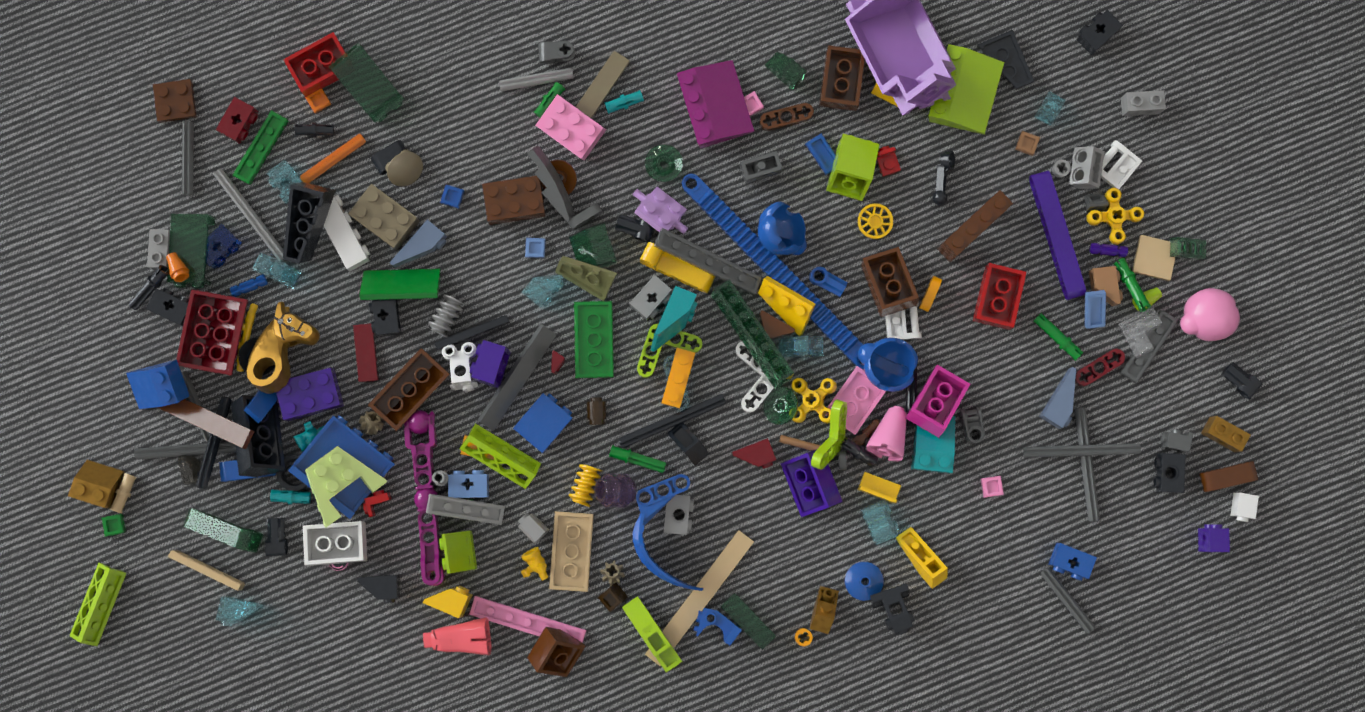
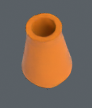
(177, 268)

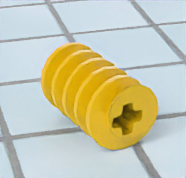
(584, 484)

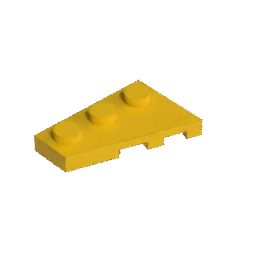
(787, 304)

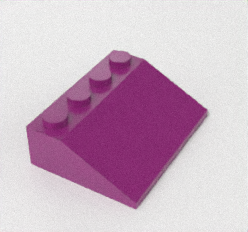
(715, 103)

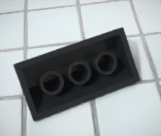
(265, 449)

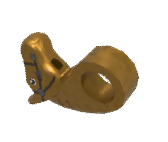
(272, 349)

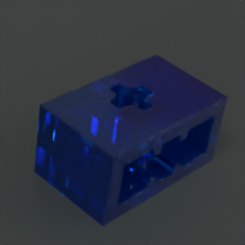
(228, 242)

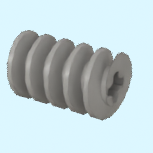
(445, 315)

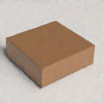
(1027, 143)

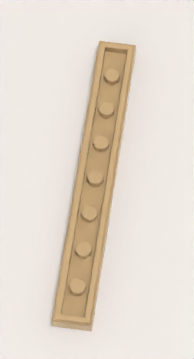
(710, 583)

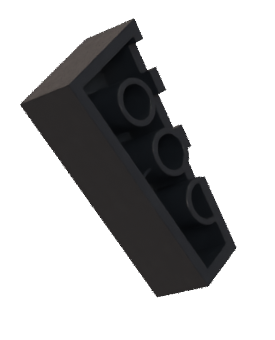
(305, 220)

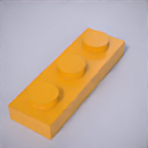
(678, 378)

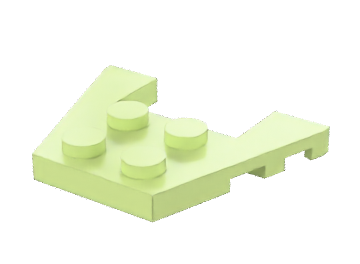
(335, 473)

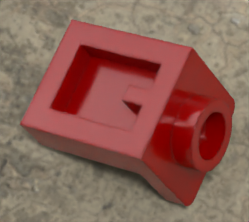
(887, 161)

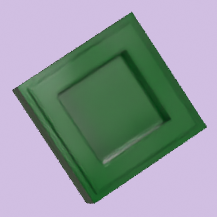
(113, 525)

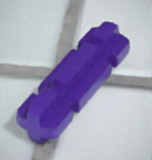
(1106, 249)

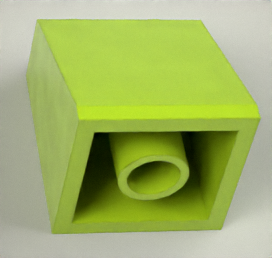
(853, 167)

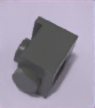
(1176, 440)

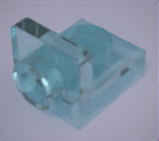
(1050, 108)

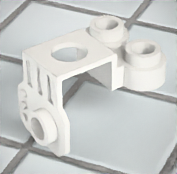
(464, 359)

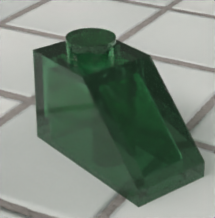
(786, 70)

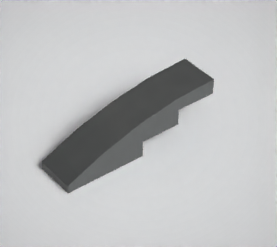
(555, 188)

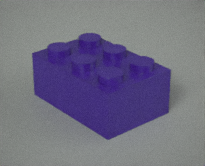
(490, 363)
(310, 394)

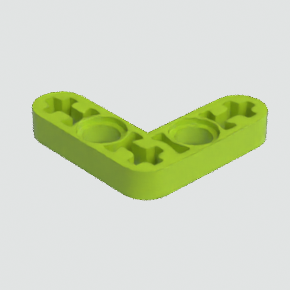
(650, 336)
(831, 446)

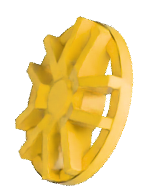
(875, 221)

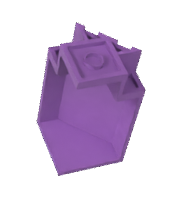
(902, 51)

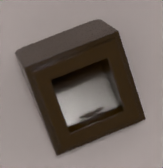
(613, 597)

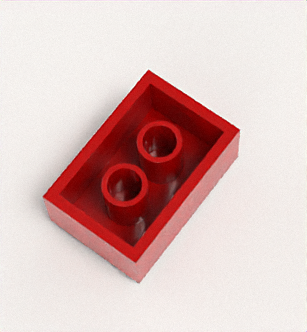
(312, 64)
(999, 296)

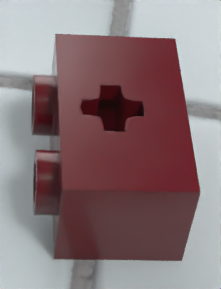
(237, 111)

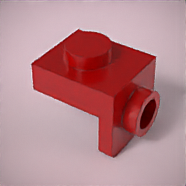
(378, 497)

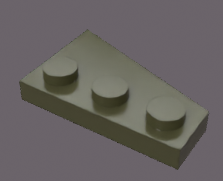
(587, 276)

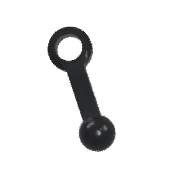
(947, 163)

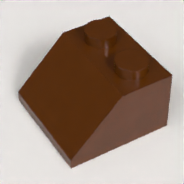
(555, 652)

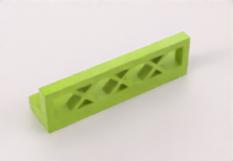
(503, 454)
(99, 606)

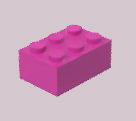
(937, 401)

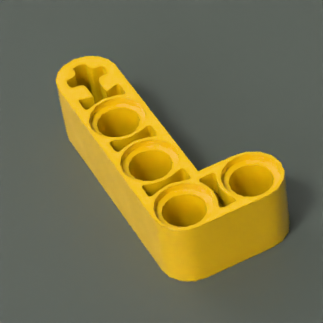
(676, 268)

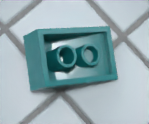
(677, 313)
(932, 452)

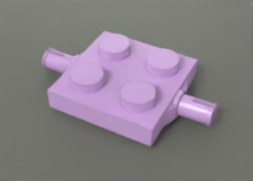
(660, 210)

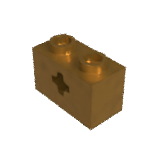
(1225, 434)

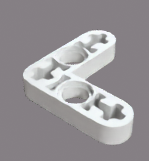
(762, 380)

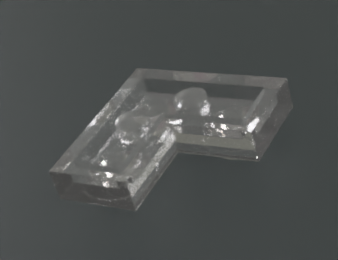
(1135, 331)

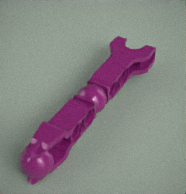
(431, 553)

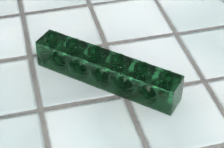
(752, 334)

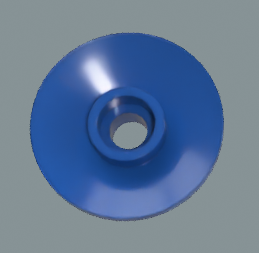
(857, 573)

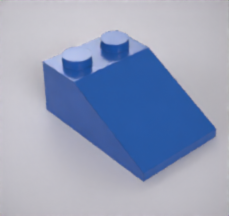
(158, 385)

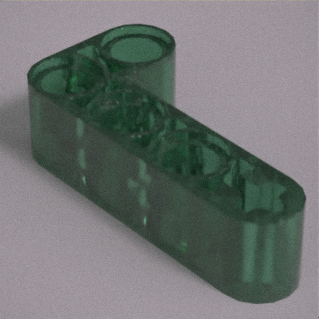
(223, 531)

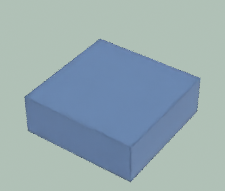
(535, 248)

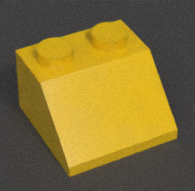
(452, 601)

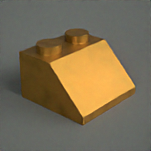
(96, 484)

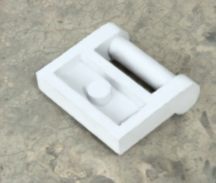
(1122, 168)
(897, 325)

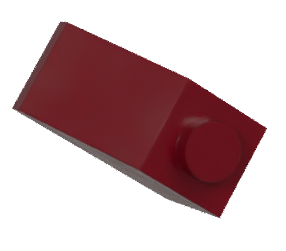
(756, 454)

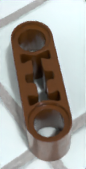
(1228, 476)

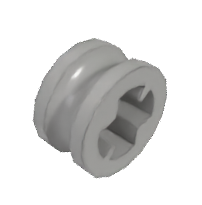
(1055, 170)

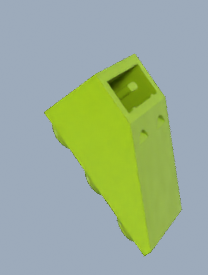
(458, 551)

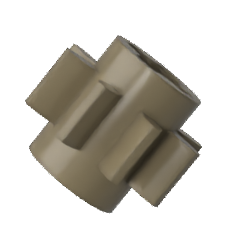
(371, 423)
(608, 570)

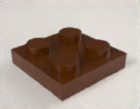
(174, 100)

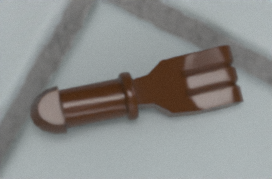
(860, 439)

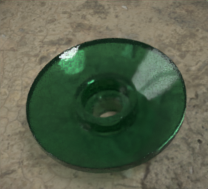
(667, 154)
(774, 403)

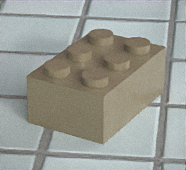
(384, 217)

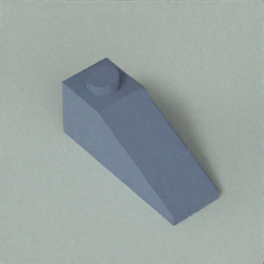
(423, 242)
(1060, 405)

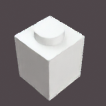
(1244, 506)

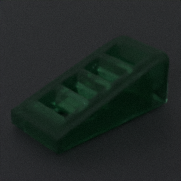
(1176, 244)

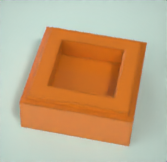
(318, 100)

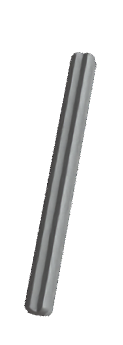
(249, 213)

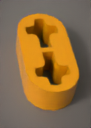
(930, 293)

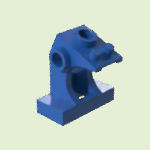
(729, 629)

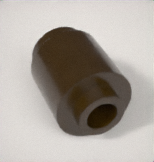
(596, 411)

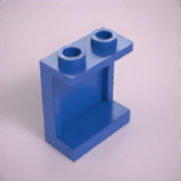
(543, 422)

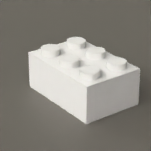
(335, 544)

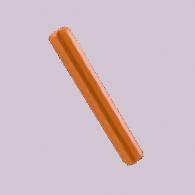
(333, 159)

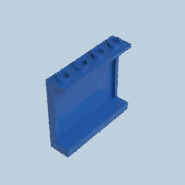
(336, 434)

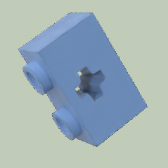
(479, 489)

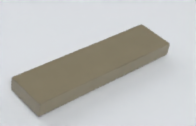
(602, 84)

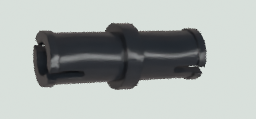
(314, 129)
(859, 452)

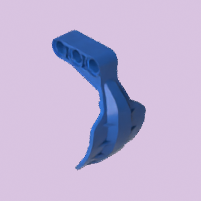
(647, 512)

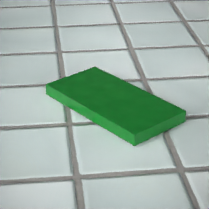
(400, 284)
(593, 339)

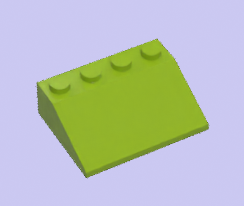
(974, 92)

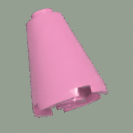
(889, 435)

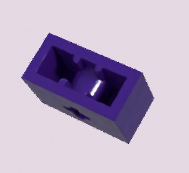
(1213, 538)

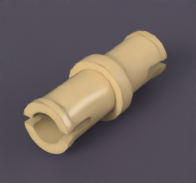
(123, 493)

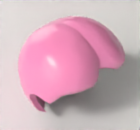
(1210, 315)

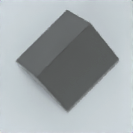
(1095, 202)

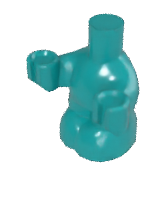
(307, 436)

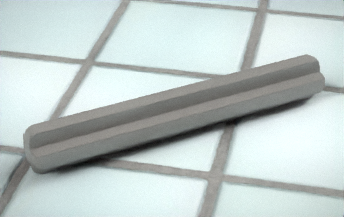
(536, 79)

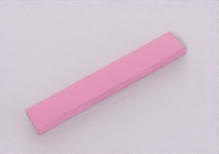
(520, 619)

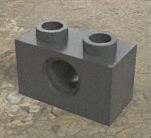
(761, 167)

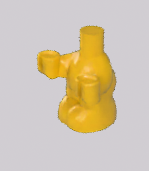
(535, 562)

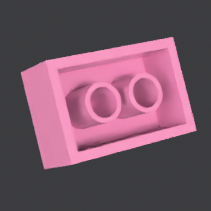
(570, 127)

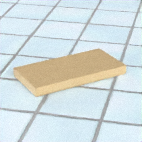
(571, 551)

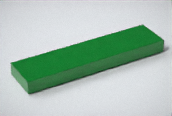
(260, 147)

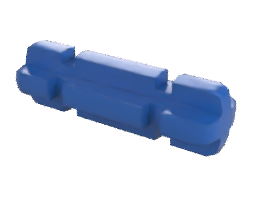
(248, 286)

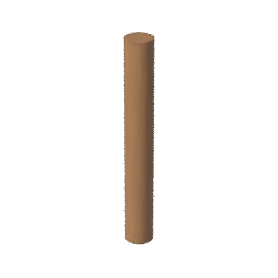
(798, 443)

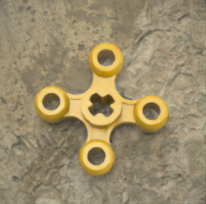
(1123, 215)
(809, 395)

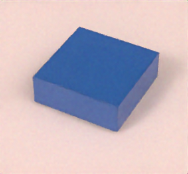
(452, 196)

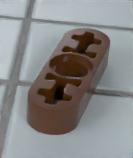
(801, 118)

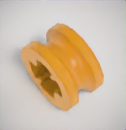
(805, 642)

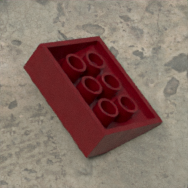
(211, 332)

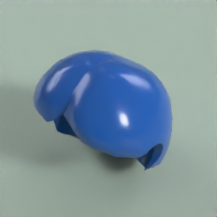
(782, 230)
(889, 363)

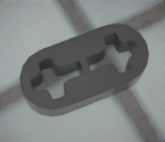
(585, 216)

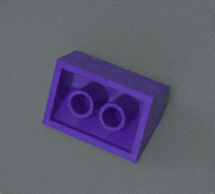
(810, 486)

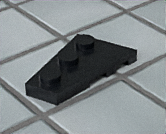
(1006, 49)

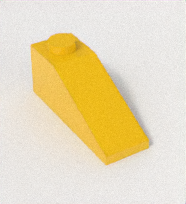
(923, 558)

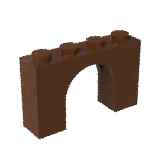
(974, 226)

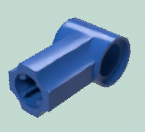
(830, 282)

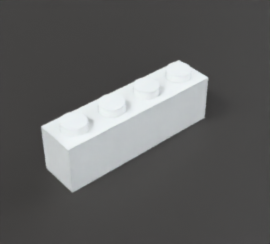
(345, 237)

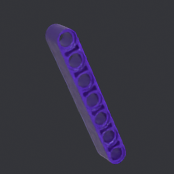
(1057, 235)

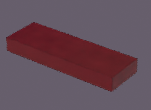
(365, 353)

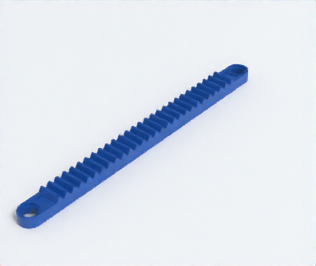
(772, 265)

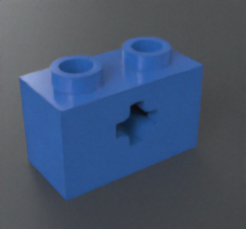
(1083, 562)

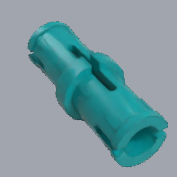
(624, 101)
(290, 496)

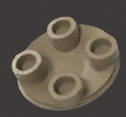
(404, 168)

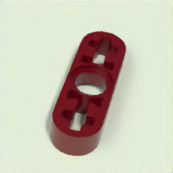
(1108, 355)

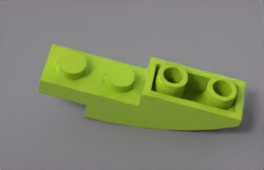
(651, 634)

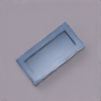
(1095, 309)

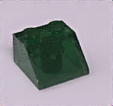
(593, 246)

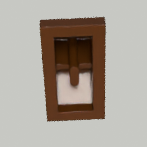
(774, 327)

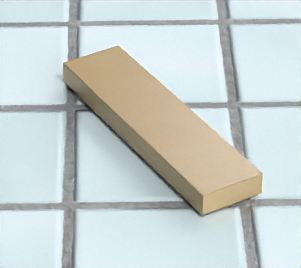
(206, 569)

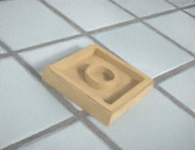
(1153, 258)

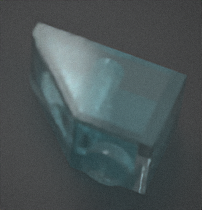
(235, 610)

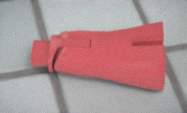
(464, 637)

